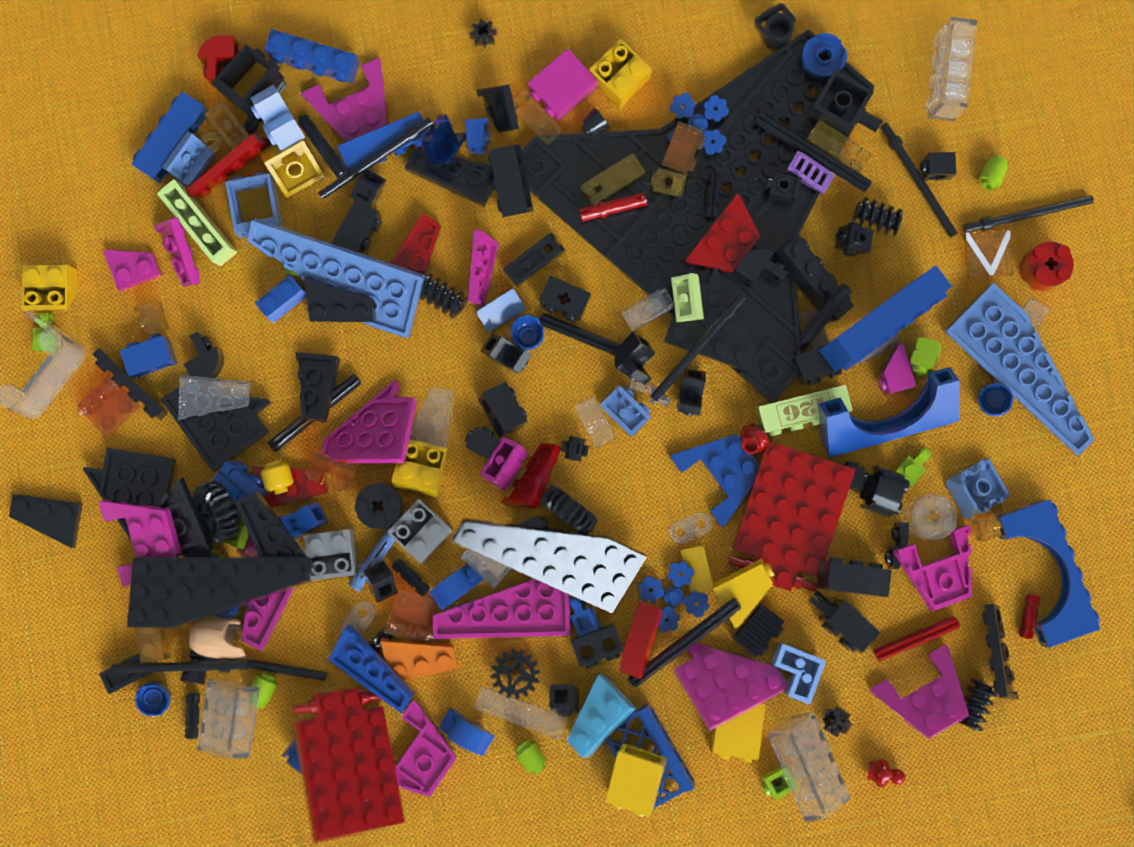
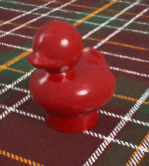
(753, 439)
(880, 774)

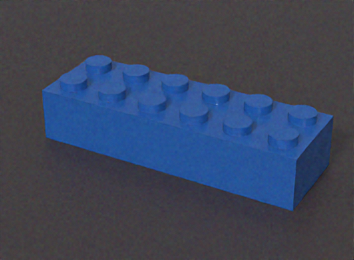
(886, 320)

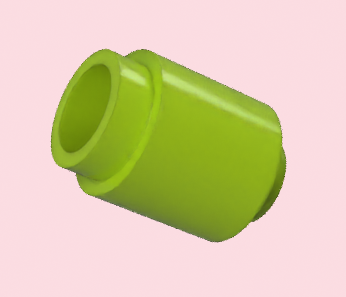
(993, 172)
(267, 687)
(530, 757)

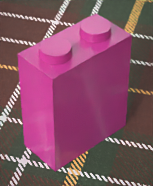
(562, 85)

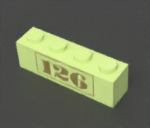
(197, 222)
(798, 410)

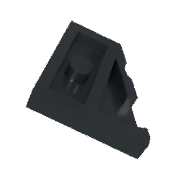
(500, 107)

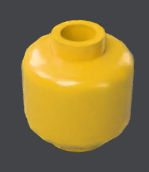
(276, 477)

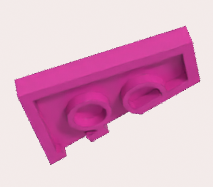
(182, 254)
(482, 265)
(263, 616)

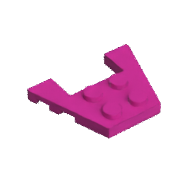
(357, 112)
(149, 529)
(942, 580)
(933, 705)
(426, 758)

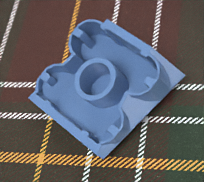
(977, 489)

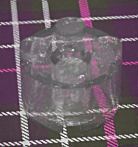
(943, 518)

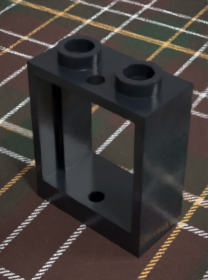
(238, 68)

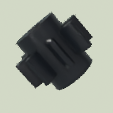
(483, 27)
(574, 448)
(837, 721)

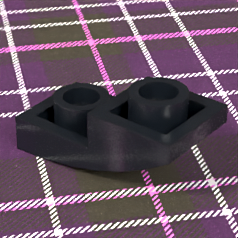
(900, 535)

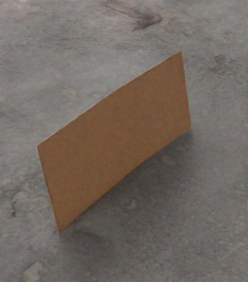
(821, 339)

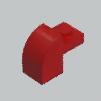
(217, 52)

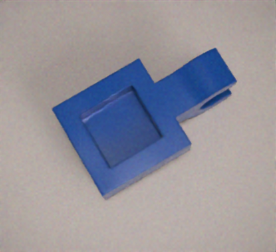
(584, 618)

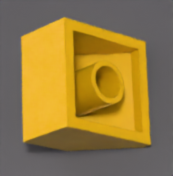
(292, 167)

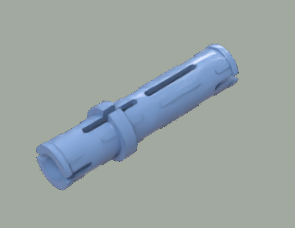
(358, 582)

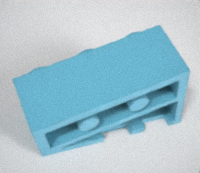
(599, 717)

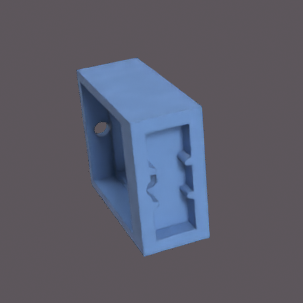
(241, 183)

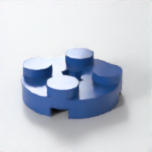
(817, 45)

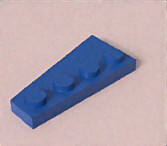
(364, 665)

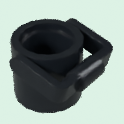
(777, 28)

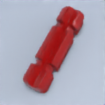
(1029, 616)

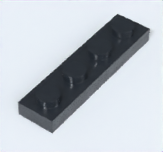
(122, 378)

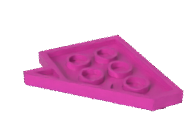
(376, 431)
(726, 683)

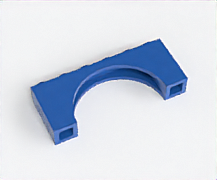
(934, 408)
(1073, 611)

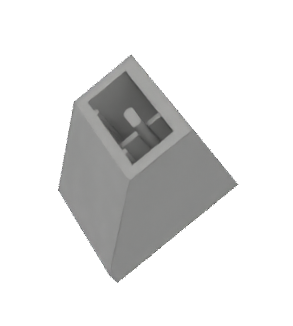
(420, 531)
(331, 554)

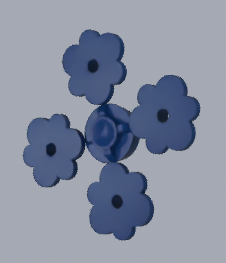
(699, 121)
(674, 596)

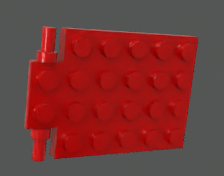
(792, 514)
(347, 765)

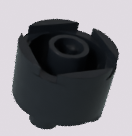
(884, 491)
(366, 507)

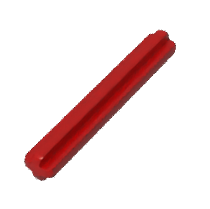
(917, 638)

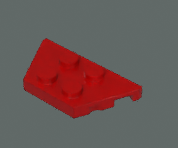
(726, 240)

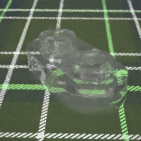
(690, 527)
(358, 622)

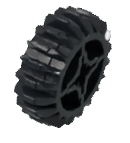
(568, 509)
(217, 511)

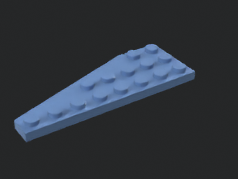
(391, 286)
(1009, 349)

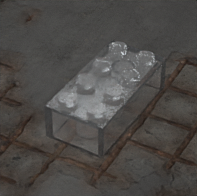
(951, 69)
(809, 766)

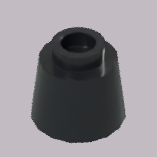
(594, 123)
(194, 676)

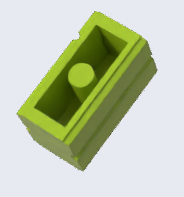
(925, 357)

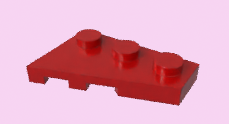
(534, 481)

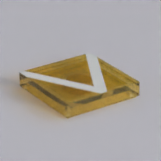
(988, 254)

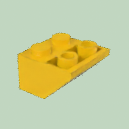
(620, 73)
(48, 287)
(421, 470)

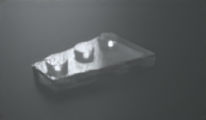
(210, 395)
(434, 418)

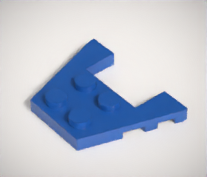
(729, 466)

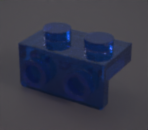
(441, 141)

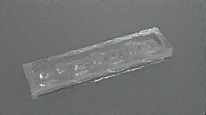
(521, 713)

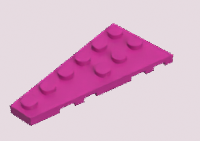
(514, 612)

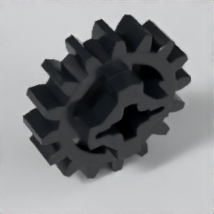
(525, 677)

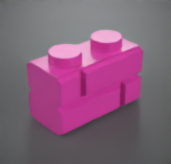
(504, 464)

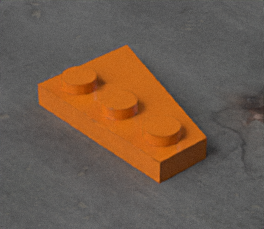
(418, 659)

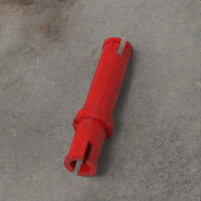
(603, 209)

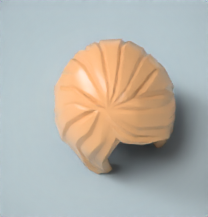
(215, 637)

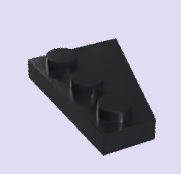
(337, 305)
(317, 382)
(48, 516)

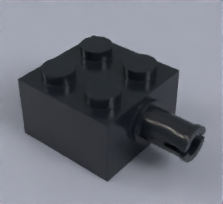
(844, 104)
(845, 622)

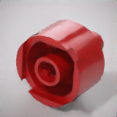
(1057, 270)

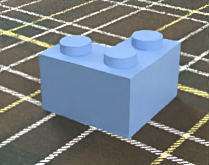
(279, 123)
(804, 671)

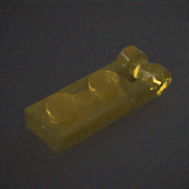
(535, 117)
(838, 145)
(613, 179)

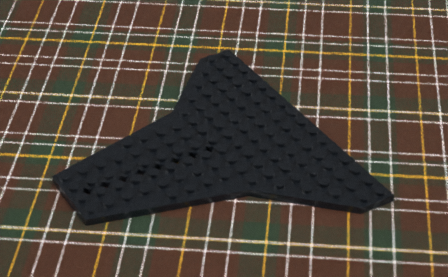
(656, 239)

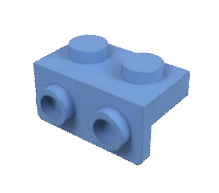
(189, 159)
(626, 410)

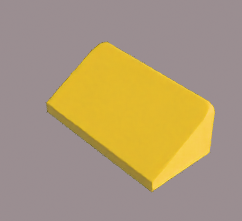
(696, 558)

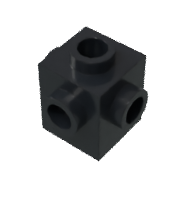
(853, 239)

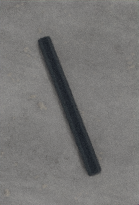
(813, 151)
(687, 640)

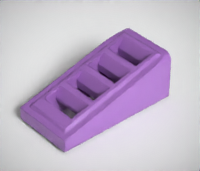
(808, 162)

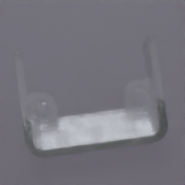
(61, 364)

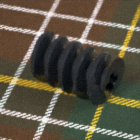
(878, 215)
(442, 297)
(977, 704)

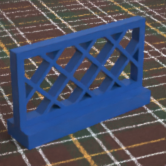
(665, 747)

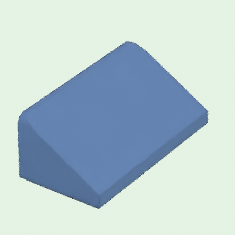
(500, 310)

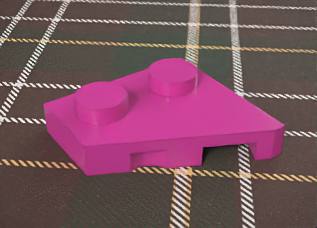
(131, 268)

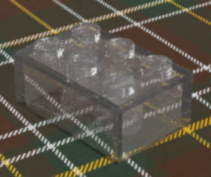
(228, 719)

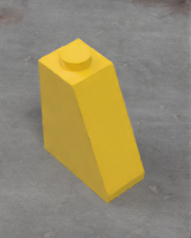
(746, 586)

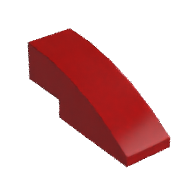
(640, 639)

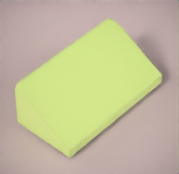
(687, 297)

